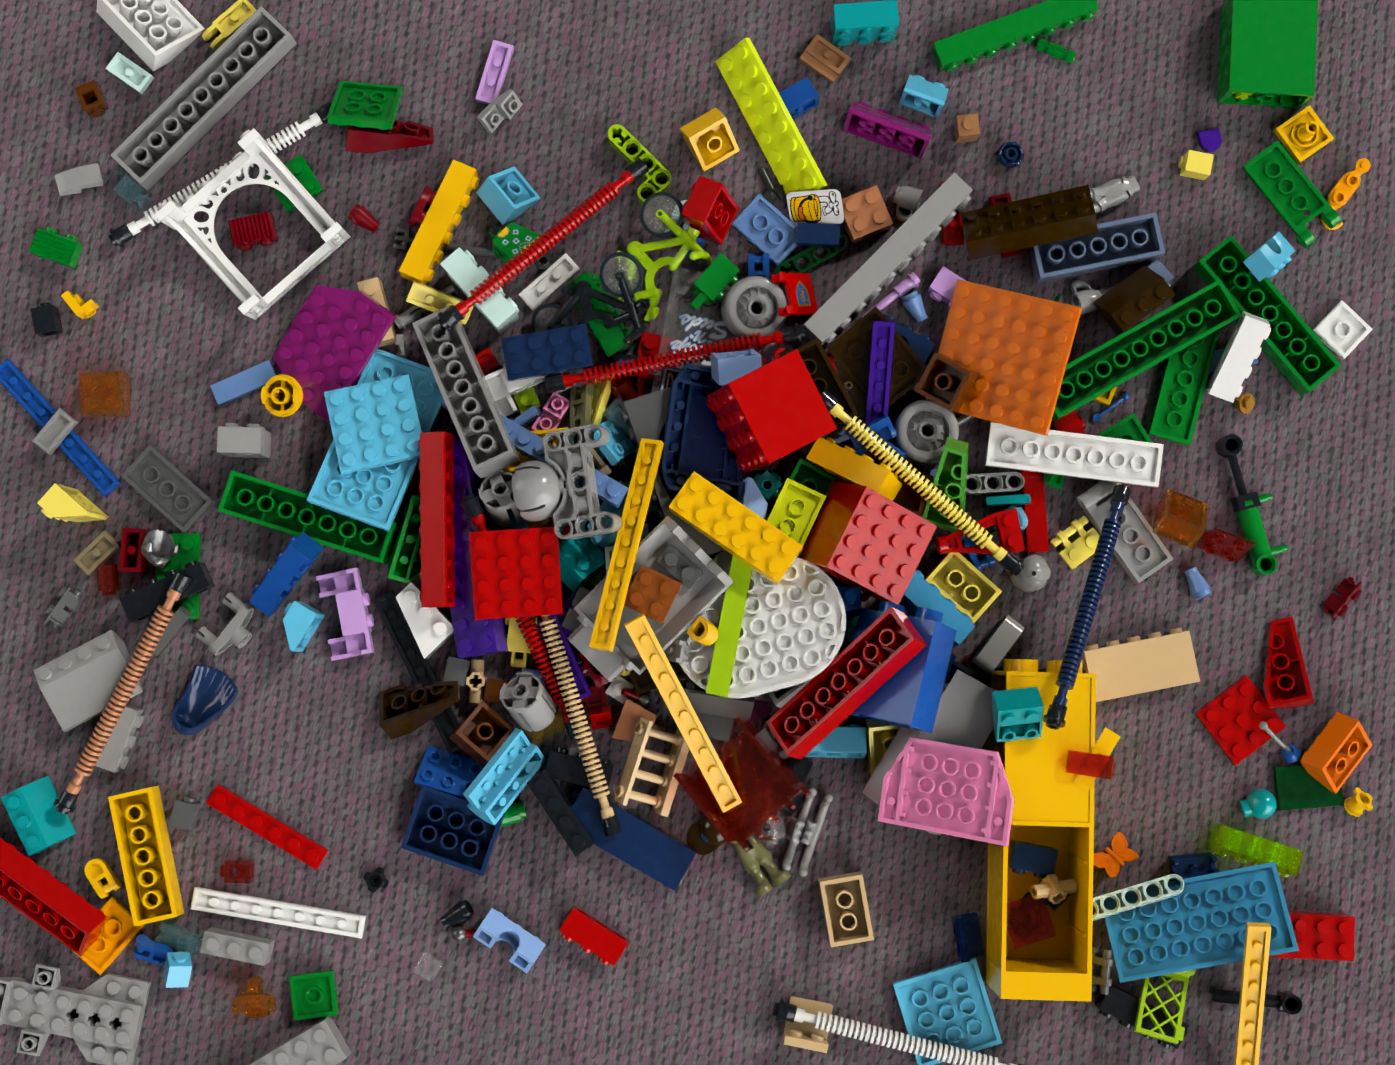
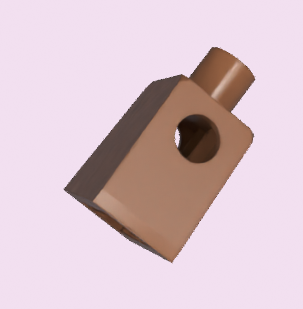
(630, 717)

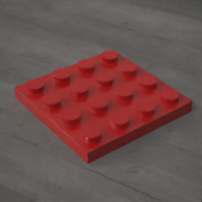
(515, 573)

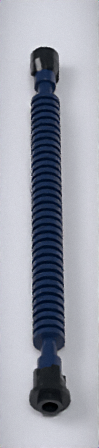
(1088, 605)

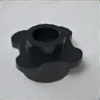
(370, 876)

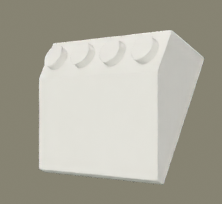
(151, 27)

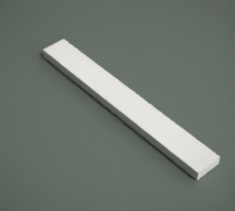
(278, 912)

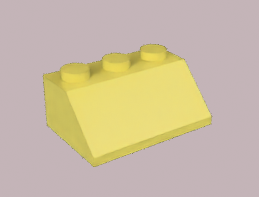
(69, 505)

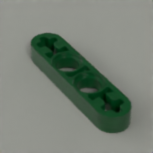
(813, 260)

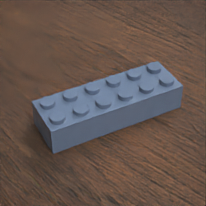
(1114, 246)

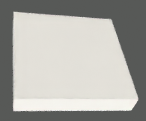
(1342, 330)

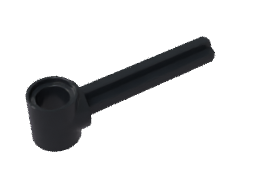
(1271, 1001)

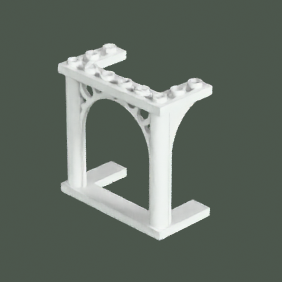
(182, 219)

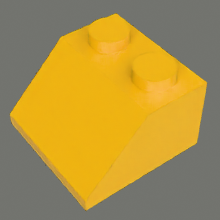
(710, 139)

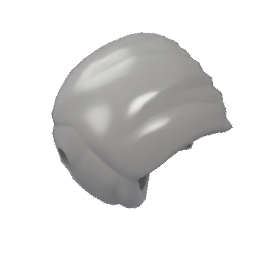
(1025, 580)

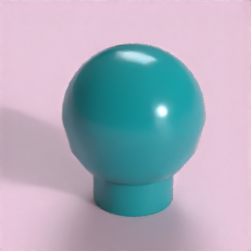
(1258, 804)

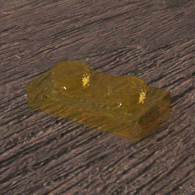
(554, 728)

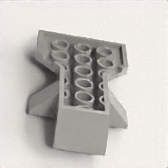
(47, 1008)

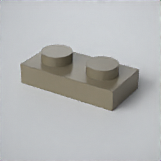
(97, 553)

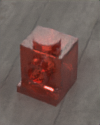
(245, 871)

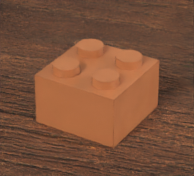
(865, 215)

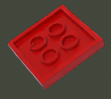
(1235, 719)

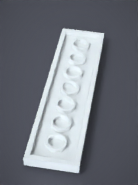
(1075, 455)

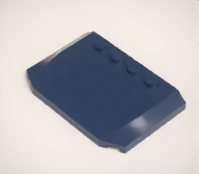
(693, 437)

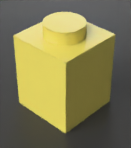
(1195, 164)

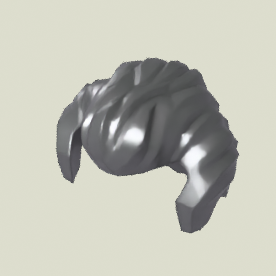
(159, 548)

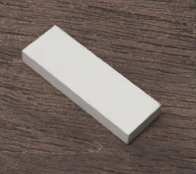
(549, 282)

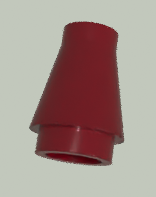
(363, 218)

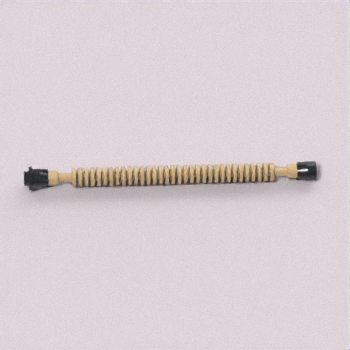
(609, 820)

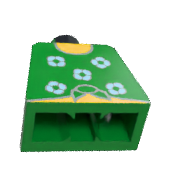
(510, 240)

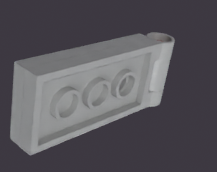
(1137, 546)

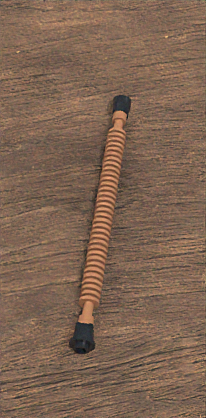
(115, 706)

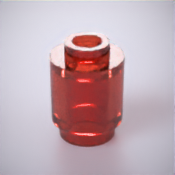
(623, 389)
(108, 580)

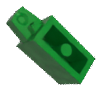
(713, 281)

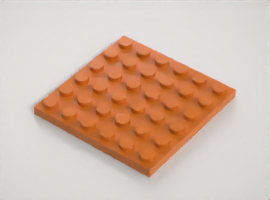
(1015, 347)

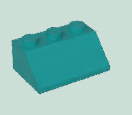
(36, 817)

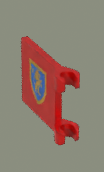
(798, 292)

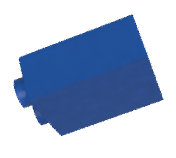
(914, 692)

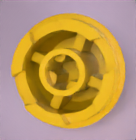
(282, 395)

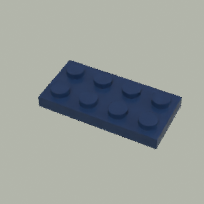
(547, 352)

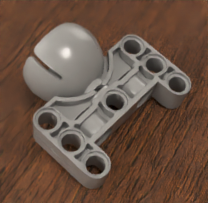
(555, 489)

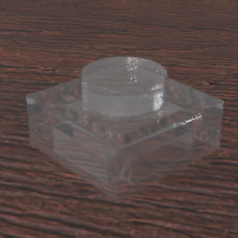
(428, 966)

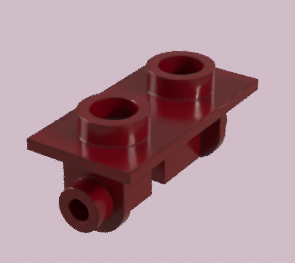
(1348, 592)

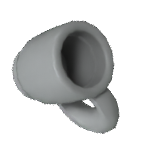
(909, 199)
(1084, 298)

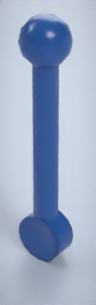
(1097, 417)

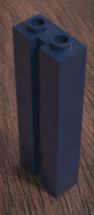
(638, 843)

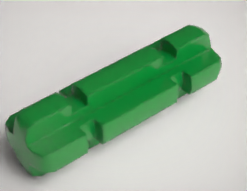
(1056, 50)

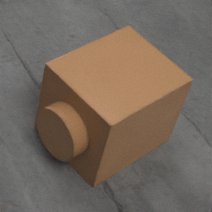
(966, 128)

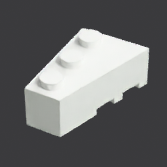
(428, 624)

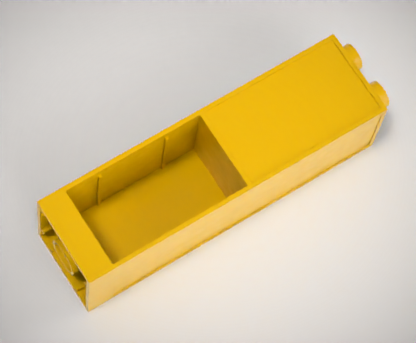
(1049, 814)

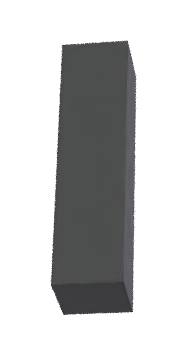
(174, 625)

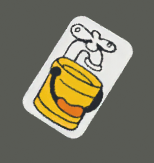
(815, 207)

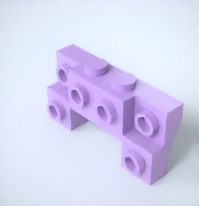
(353, 613)

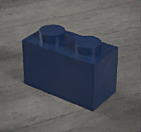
(1032, 858)

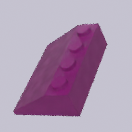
(887, 129)

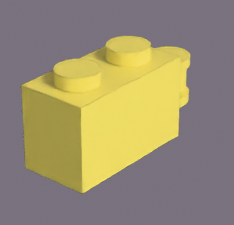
(517, 643)

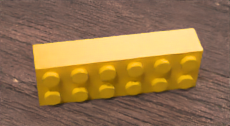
(735, 528)
(146, 855)

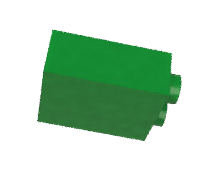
(1267, 52)

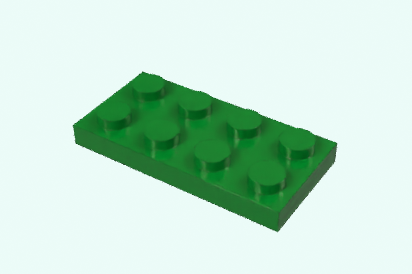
(188, 550)

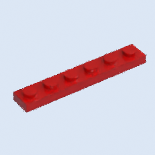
(267, 826)

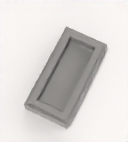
(55, 431)

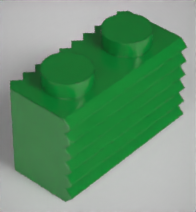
(56, 248)

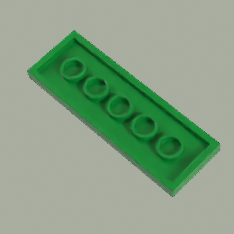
(1182, 391)

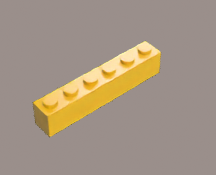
(439, 223)

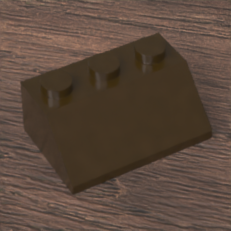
(1133, 299)

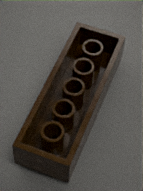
(1029, 222)

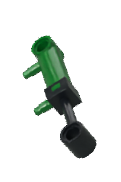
(1248, 512)

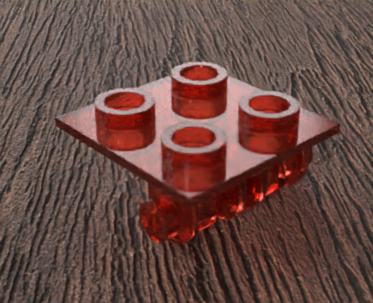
(1224, 544)

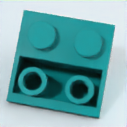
(1017, 714)

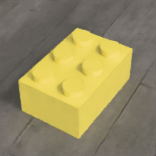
(963, 585)

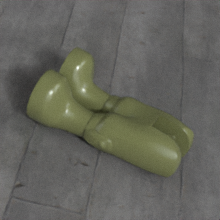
(761, 856)

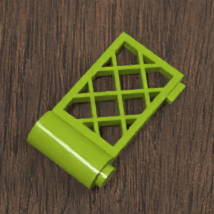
(1178, 1029)

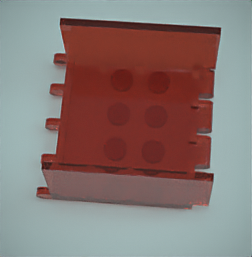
(760, 780)

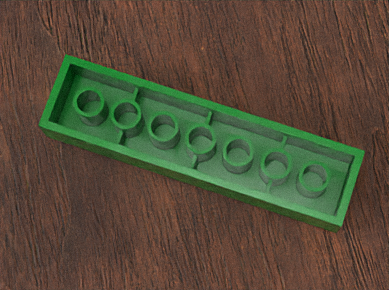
(1291, 342)
(291, 513)

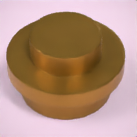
(1245, 403)

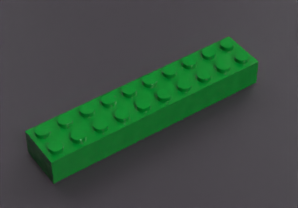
(1145, 346)

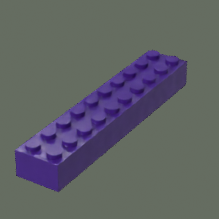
(471, 636)

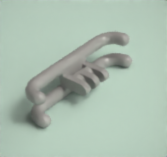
(810, 832)

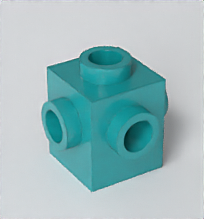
(774, 479)

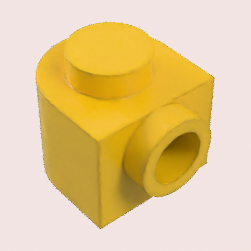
(703, 631)

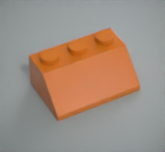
(1336, 751)

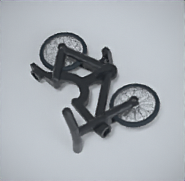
(620, 276)

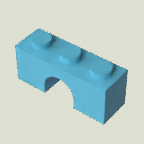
(1270, 257)

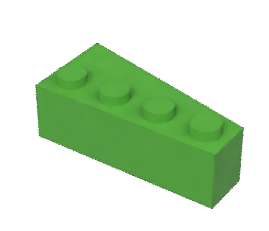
(951, 480)

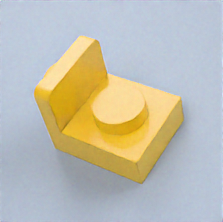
(79, 307)

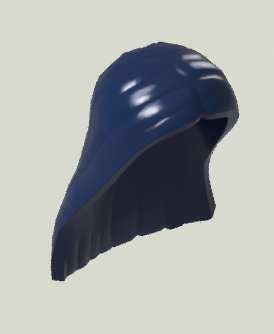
(203, 699)

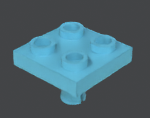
(616, 447)

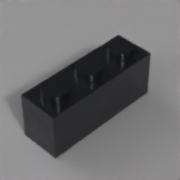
(571, 768)

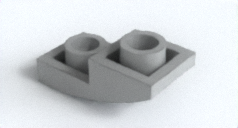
(502, 107)
(75, 179)

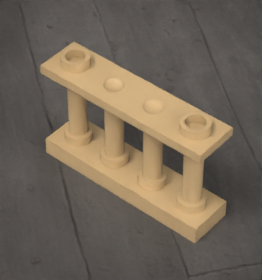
(667, 783)

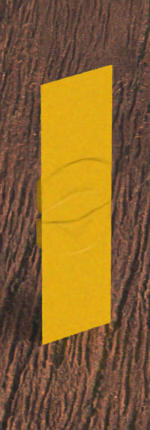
(1103, 746)

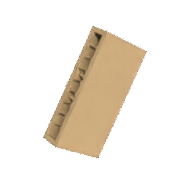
(1141, 664)

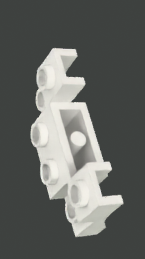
(504, 390)

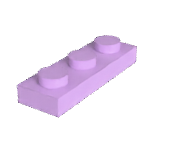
(494, 72)

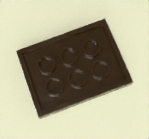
(853, 354)

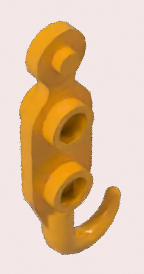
(1346, 187)

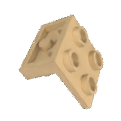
(804, 1034)

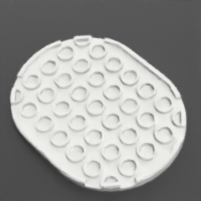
(784, 635)

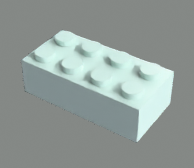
(466, 275)

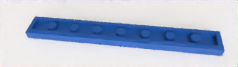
(73, 444)

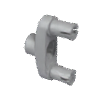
(234, 632)

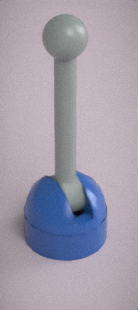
(1289, 752)

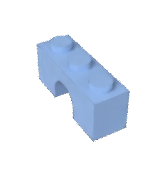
(499, 928)

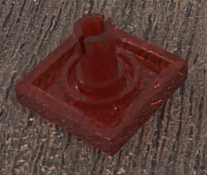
(1029, 922)

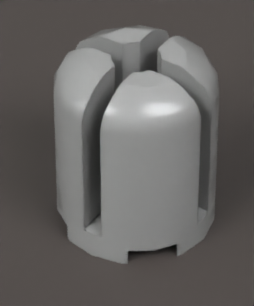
(496, 503)
(528, 702)

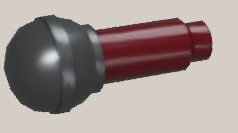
(643, 699)
(460, 933)

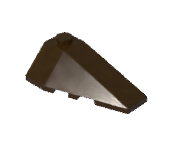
(408, 708)

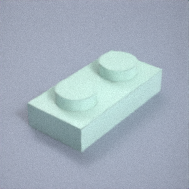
(129, 73)

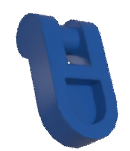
(764, 260)
(979, 564)
(150, 950)

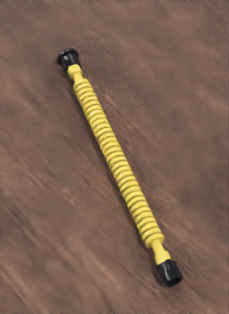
(1006, 559)

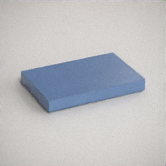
(767, 229)

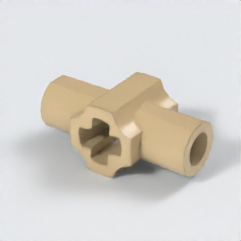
(476, 693)
(1053, 888)

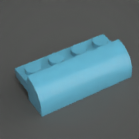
(504, 777)

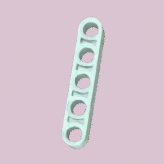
(1140, 890)

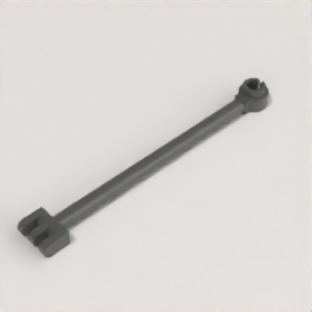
(407, 240)

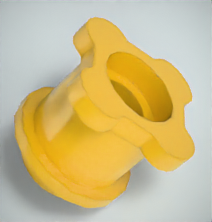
(1358, 802)

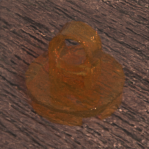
(254, 1001)

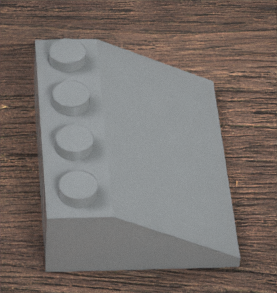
(84, 679)

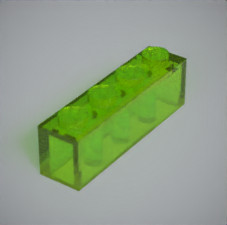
(1254, 849)

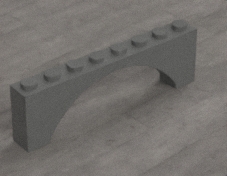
(646, 420)

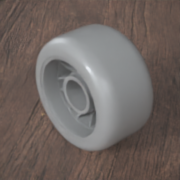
(737, 307)
(910, 439)

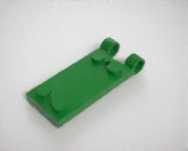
(1289, 191)

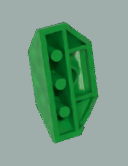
(404, 556)

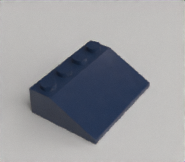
(450, 832)

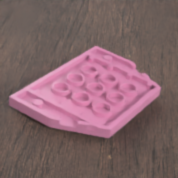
(948, 791)

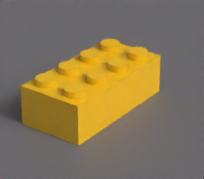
(853, 468)

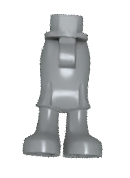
(1113, 192)

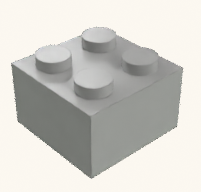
(243, 441)

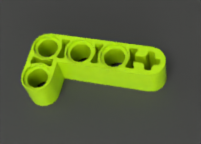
(655, 172)

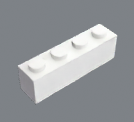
(1238, 357)

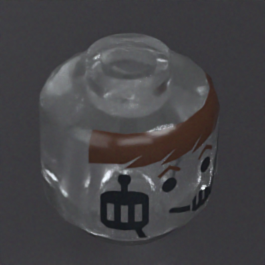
(773, 832)

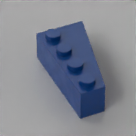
(285, 574)

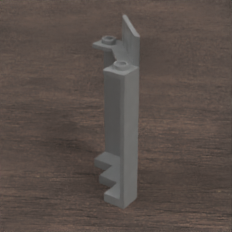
(684, 611)
(961, 719)

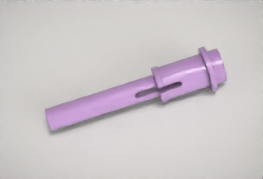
(899, 291)

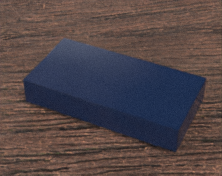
(818, 234)

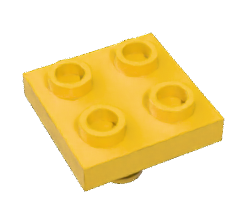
(1303, 134)

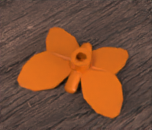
(1116, 857)

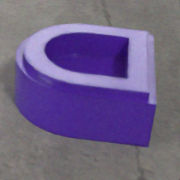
(1210, 140)

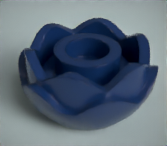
(1010, 148)

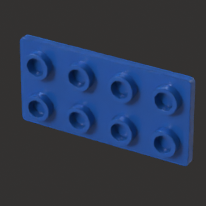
(447, 771)

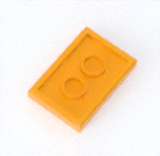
(114, 937)

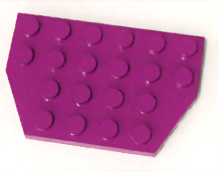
(332, 342)

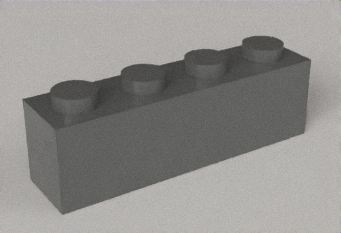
(715, 704)

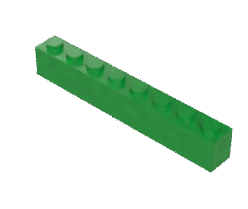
(1009, 31)

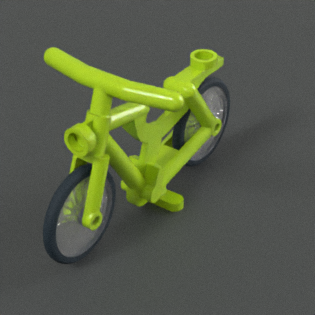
(662, 217)

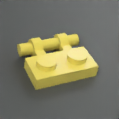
(1081, 548)

